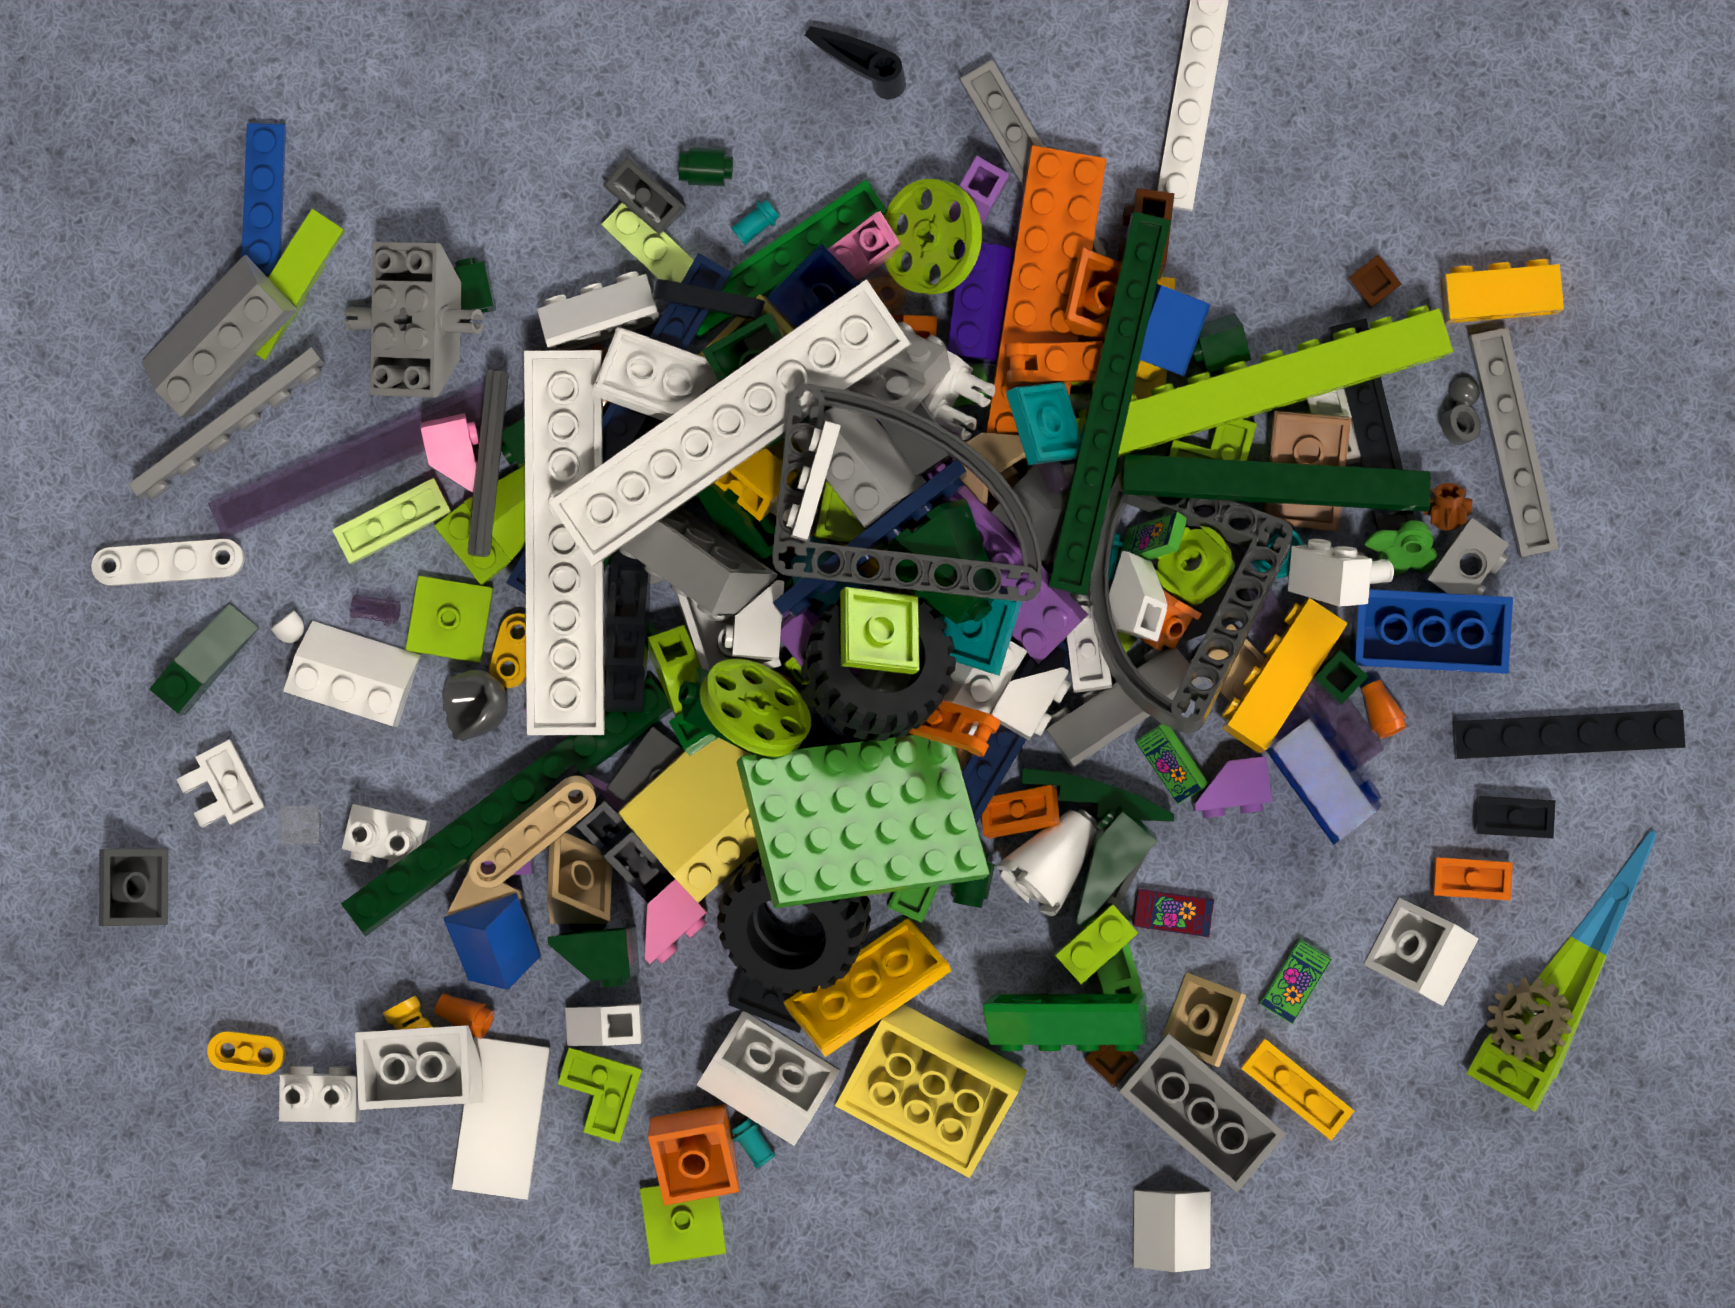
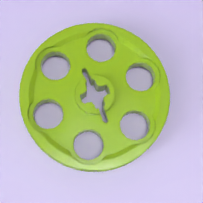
(945, 233)
(755, 707)

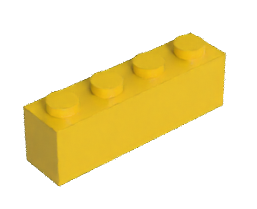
(1283, 675)

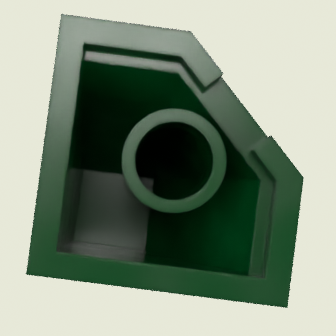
(947, 534)

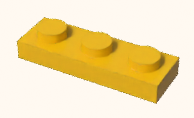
(1297, 1089)

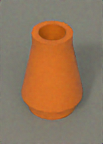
(1383, 712)
(465, 1012)

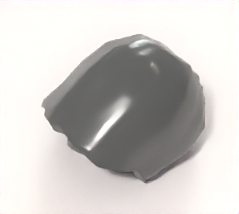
(473, 704)

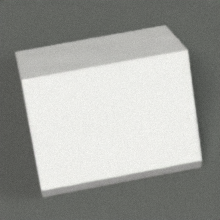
(1171, 1230)

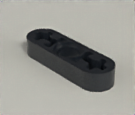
(708, 299)

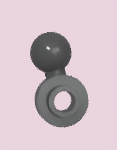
(1463, 393)

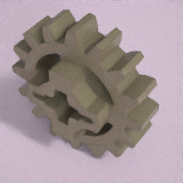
(1543, 1027)

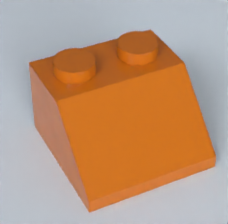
(1091, 295)
(694, 1154)

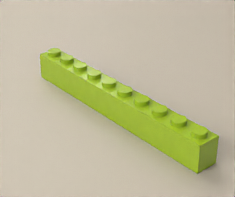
(1283, 379)

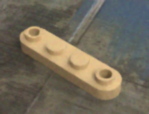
(532, 832)

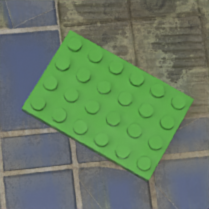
(861, 819)

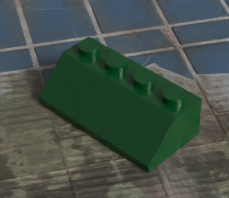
(601, 954)

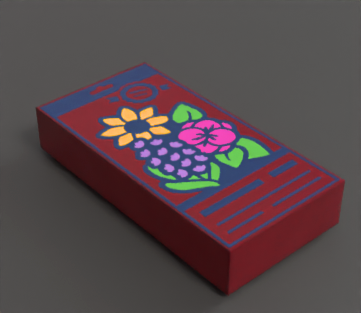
(1173, 913)

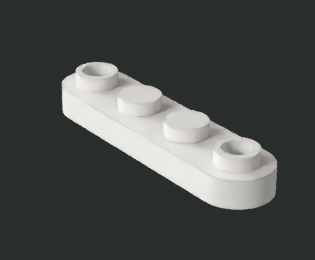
(168, 562)

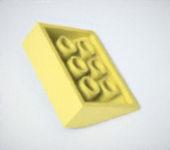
(696, 817)
(931, 1088)

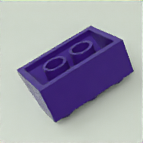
(981, 305)

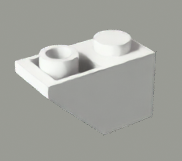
(1137, 598)
(1028, 699)
(604, 1025)

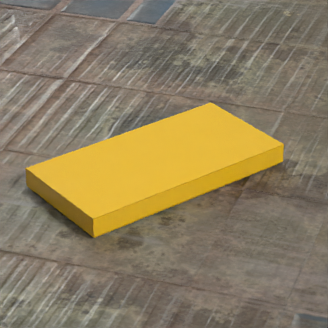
(878, 983)

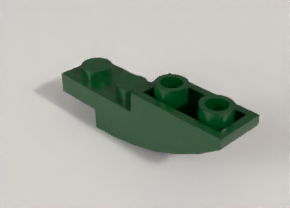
(751, 534)

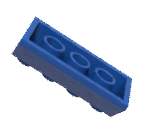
(1433, 631)

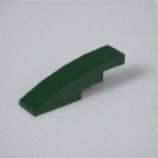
(1106, 796)

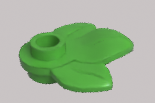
(1406, 547)

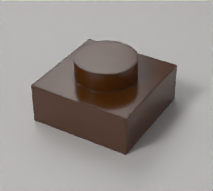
(1374, 281)
(1111, 1064)

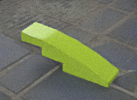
(302, 266)

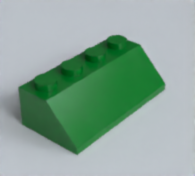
(1066, 1020)

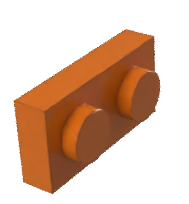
(1021, 812)
(1472, 878)

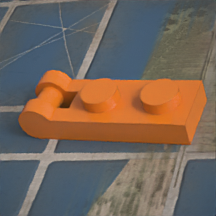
(1053, 362)
(951, 726)

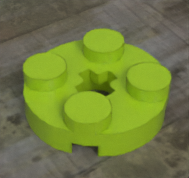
(1205, 580)

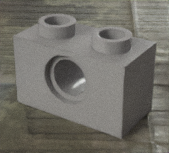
(1477, 542)

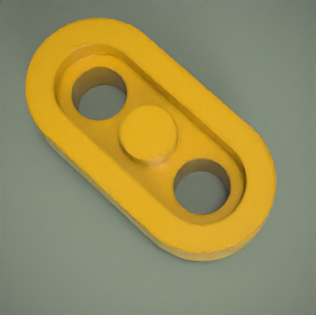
(510, 650)
(247, 1052)

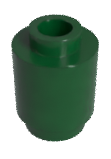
(705, 166)
(973, 892)

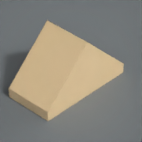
(473, 895)

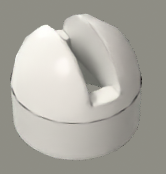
(289, 628)

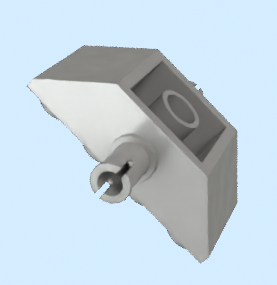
(413, 319)

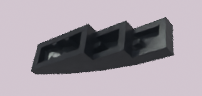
(627, 635)
(619, 844)

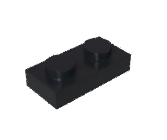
(1515, 817)
(763, 1002)

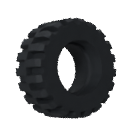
(870, 710)
(780, 956)

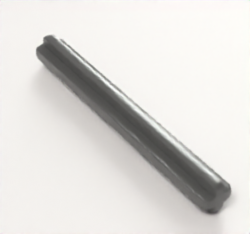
(488, 463)

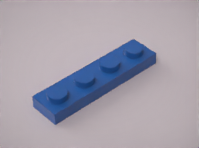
(264, 194)

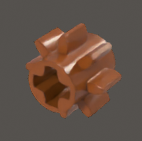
(1449, 506)

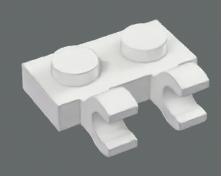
(229, 782)

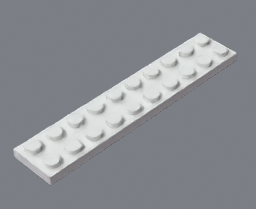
(727, 423)
(561, 586)

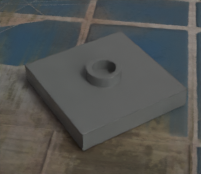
(644, 764)

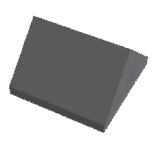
(133, 887)

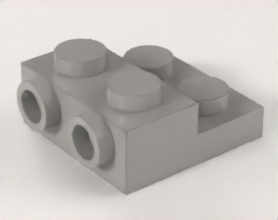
(908, 375)

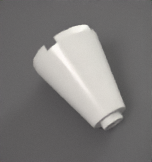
(1050, 861)

